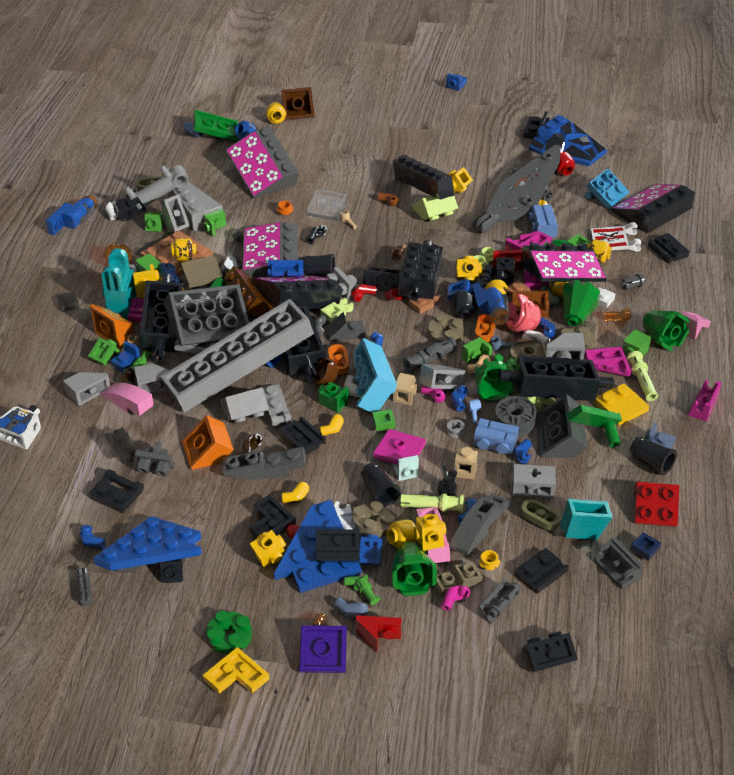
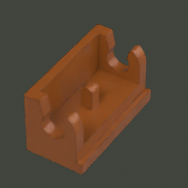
(537, 297)

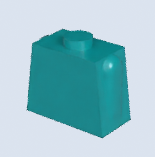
(585, 518)

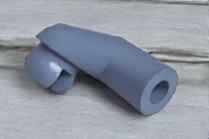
(352, 609)

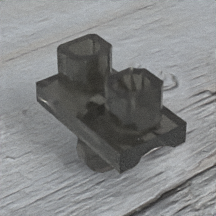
(122, 445)

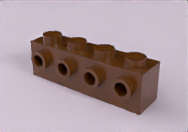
(255, 302)

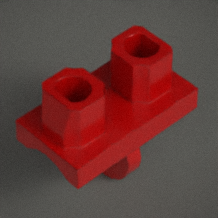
(516, 254)

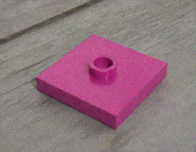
(397, 446)

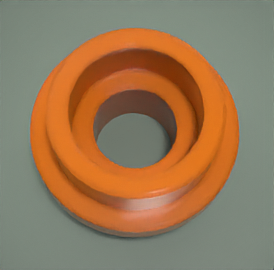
(284, 208)

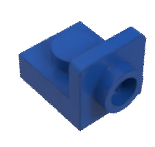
(455, 81)
(463, 285)
(126, 357)
(370, 550)

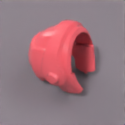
(528, 318)

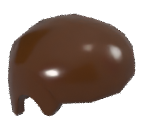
(327, 371)

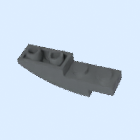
(260, 466)
(477, 523)

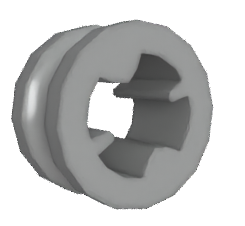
(455, 428)

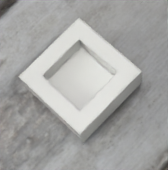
(606, 298)

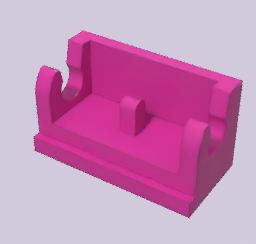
(705, 401)

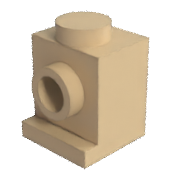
(405, 389)
(467, 458)

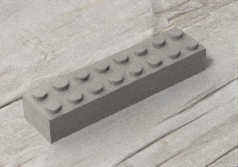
(237, 355)

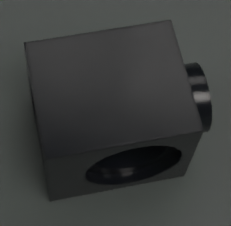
(505, 270)

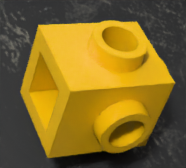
(460, 179)
(461, 270)
(429, 531)
(268, 548)

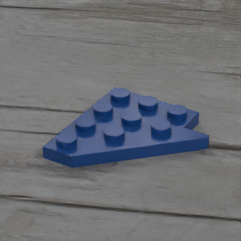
(150, 543)
(301, 554)

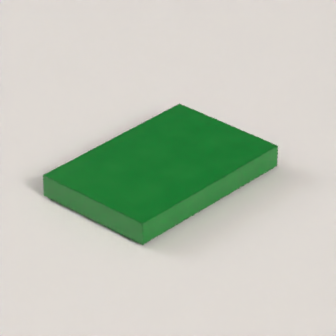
(214, 125)

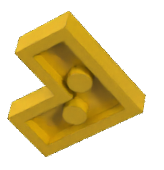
(236, 667)

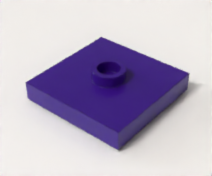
(323, 649)

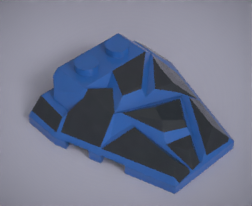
(571, 139)

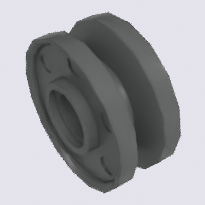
(517, 412)

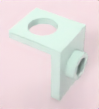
(407, 468)

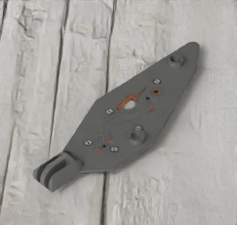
(520, 191)

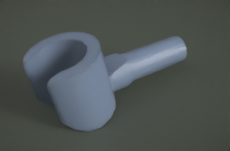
(497, 344)

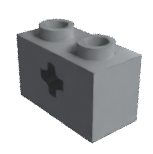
(533, 481)

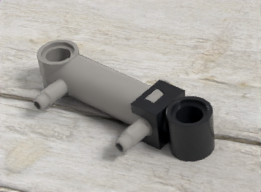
(138, 201)

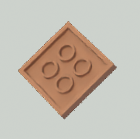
(162, 251)

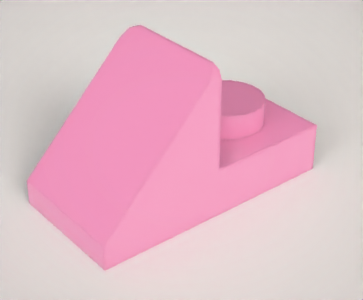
(695, 323)

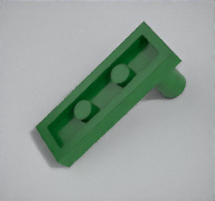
(598, 418)

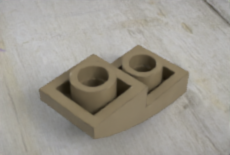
(462, 574)

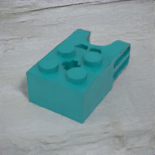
(118, 283)

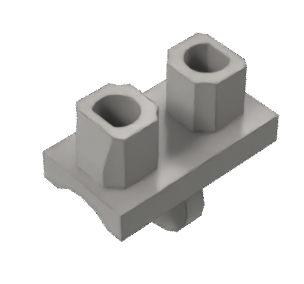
(347, 282)

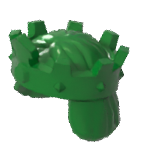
(487, 380)

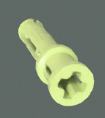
(649, 391)
(442, 502)

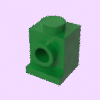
(333, 396)

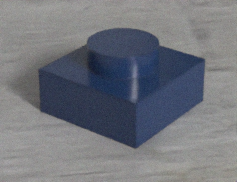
(645, 546)

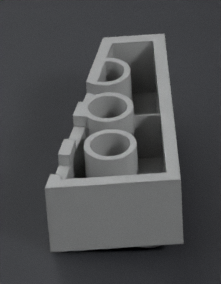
(195, 204)

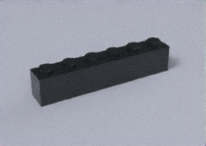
(423, 177)

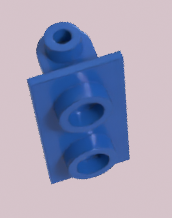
(285, 268)

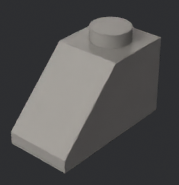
(174, 214)
(441, 376)
(149, 378)
(85, 386)

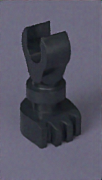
(487, 274)
(448, 484)

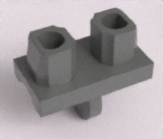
(154, 456)

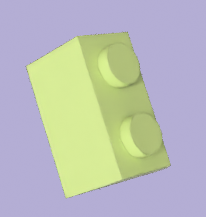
(431, 208)

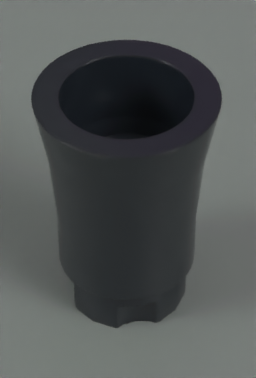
(318, 265)
(653, 454)
(380, 485)

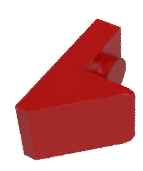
(373, 627)

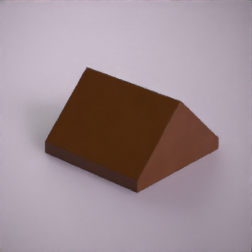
(298, 103)

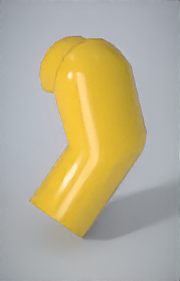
(334, 425)
(297, 494)

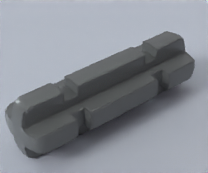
(84, 586)

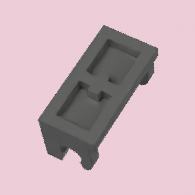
(618, 563)

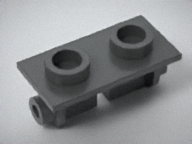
(499, 599)

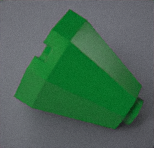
(579, 301)
(666, 327)
(413, 570)

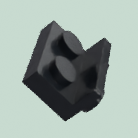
(534, 124)
(381, 277)
(550, 652)

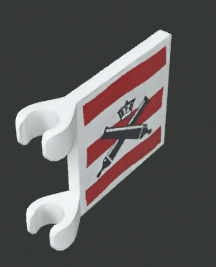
(617, 237)

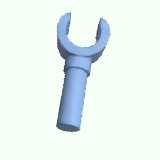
(474, 406)

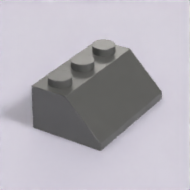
(558, 435)

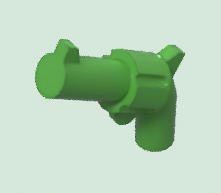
(141, 360)
(362, 585)

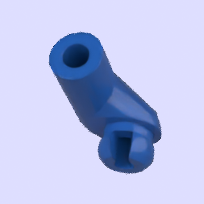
(521, 451)

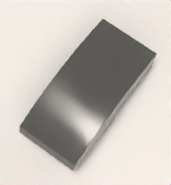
(229, 261)

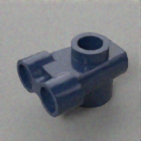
(169, 269)

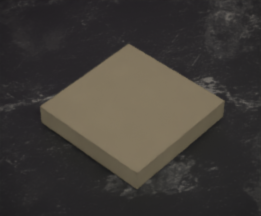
(201, 271)

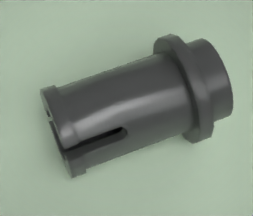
(637, 280)

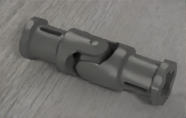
(430, 354)

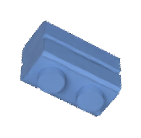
(543, 220)
(496, 436)

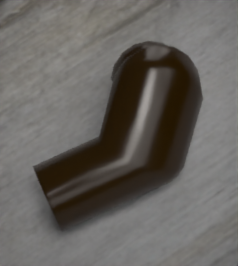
(128, 376)
(252, 443)

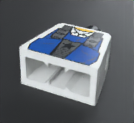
(20, 426)

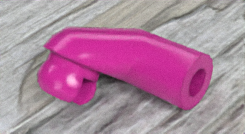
(437, 394)
(454, 594)

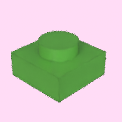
(578, 239)
(383, 420)

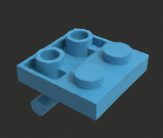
(607, 189)

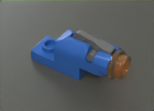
(71, 215)
(492, 302)

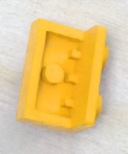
(140, 280)

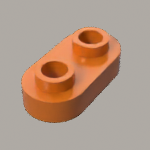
(485, 328)
(339, 354)

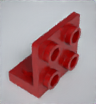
(656, 504)

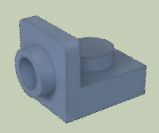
(660, 438)

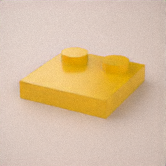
(622, 401)

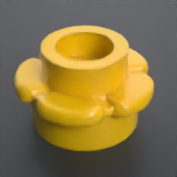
(489, 560)

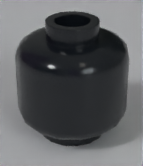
(463, 304)

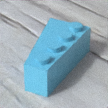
(373, 376)

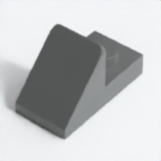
(344, 330)

